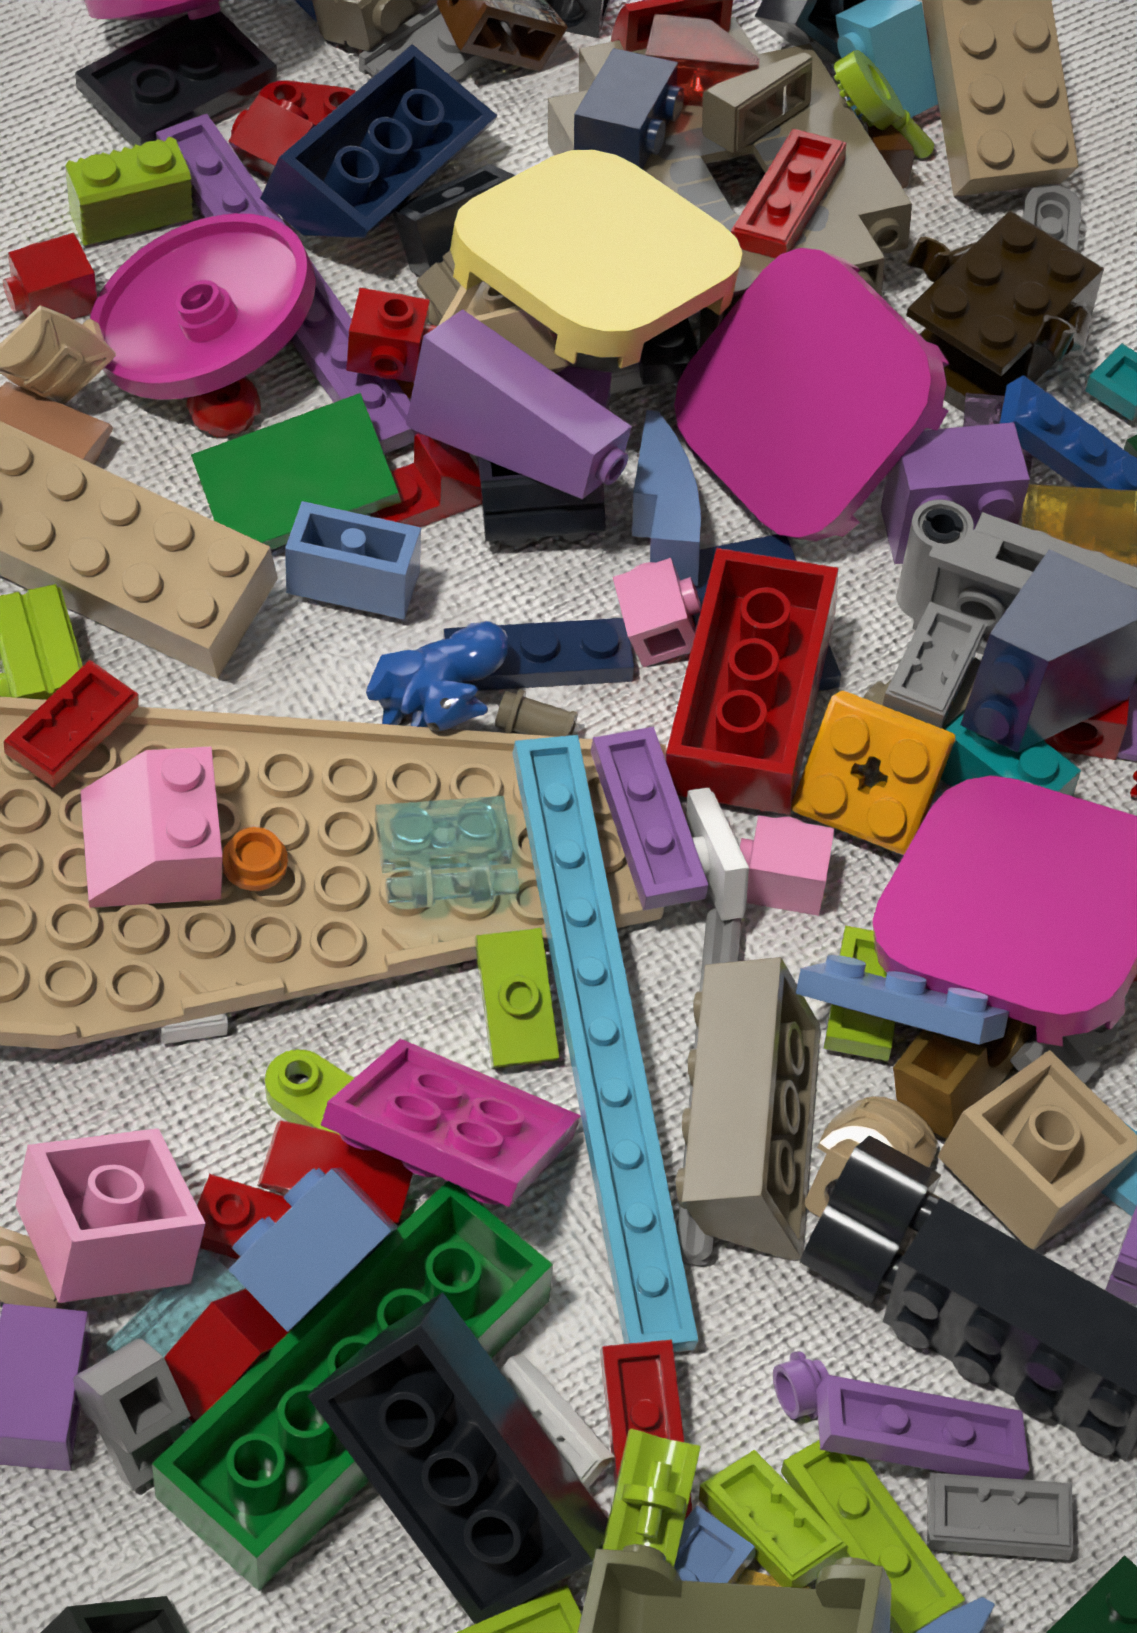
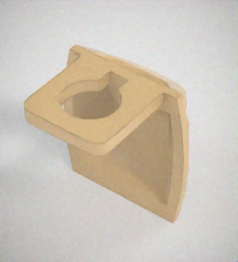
(54, 354)
(873, 1116)

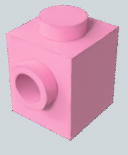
(658, 610)
(787, 864)

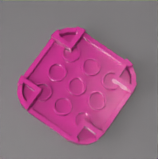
(809, 394)
(1018, 902)

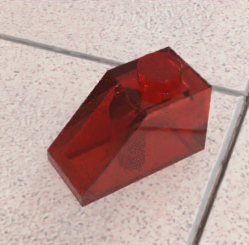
(703, 53)

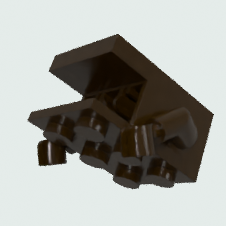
(1003, 306)

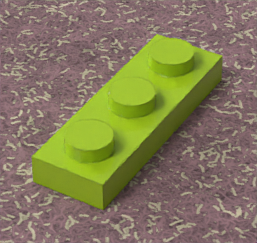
(875, 1529)

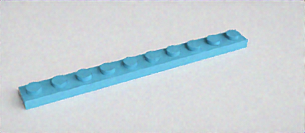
(603, 1045)

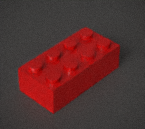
(753, 680)

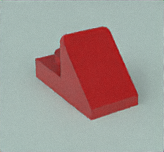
(435, 485)

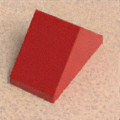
(221, 1349)

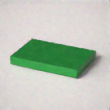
(312, 458)

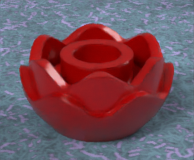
(226, 417)

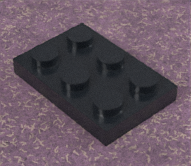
(175, 76)

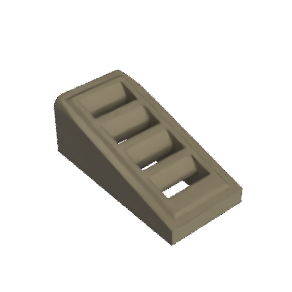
(754, 102)

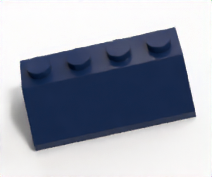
(375, 149)

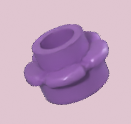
(797, 1385)

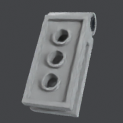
(981, 567)

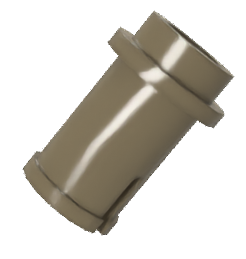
(533, 717)

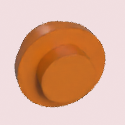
(254, 859)

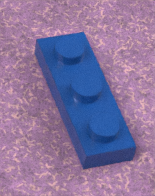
(1066, 440)

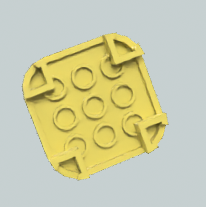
(596, 253)

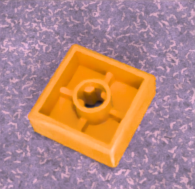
(910, 756)

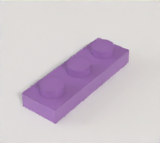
(649, 818)
(920, 1429)

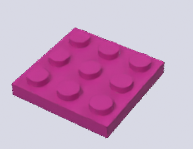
(451, 1122)

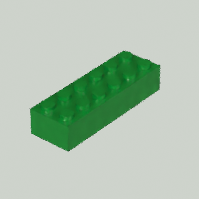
(263, 1460)

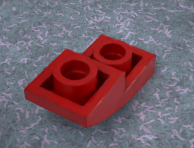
(300, 1148)

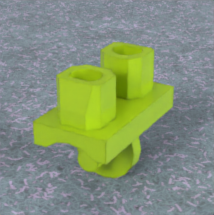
(651, 1494)

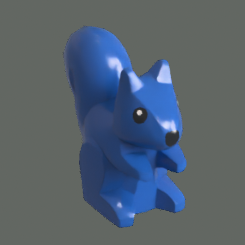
(433, 677)

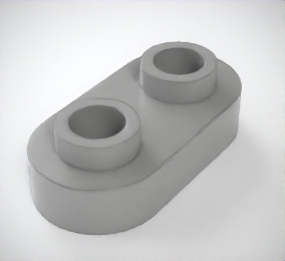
(1055, 212)

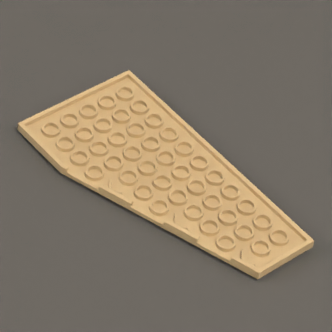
(326, 926)

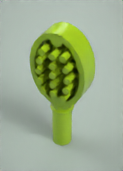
(877, 100)

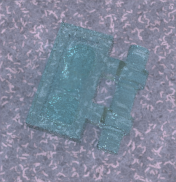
(445, 836)

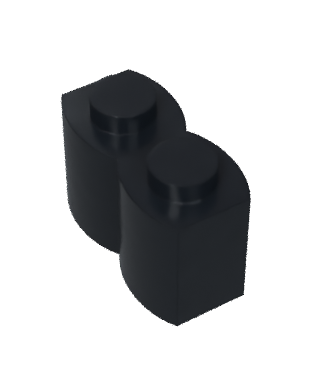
(871, 1218)

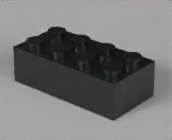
(1020, 1326)

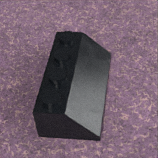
(461, 1461)

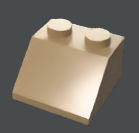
(1039, 1149)

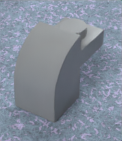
(133, 1407)

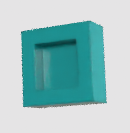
(1116, 381)

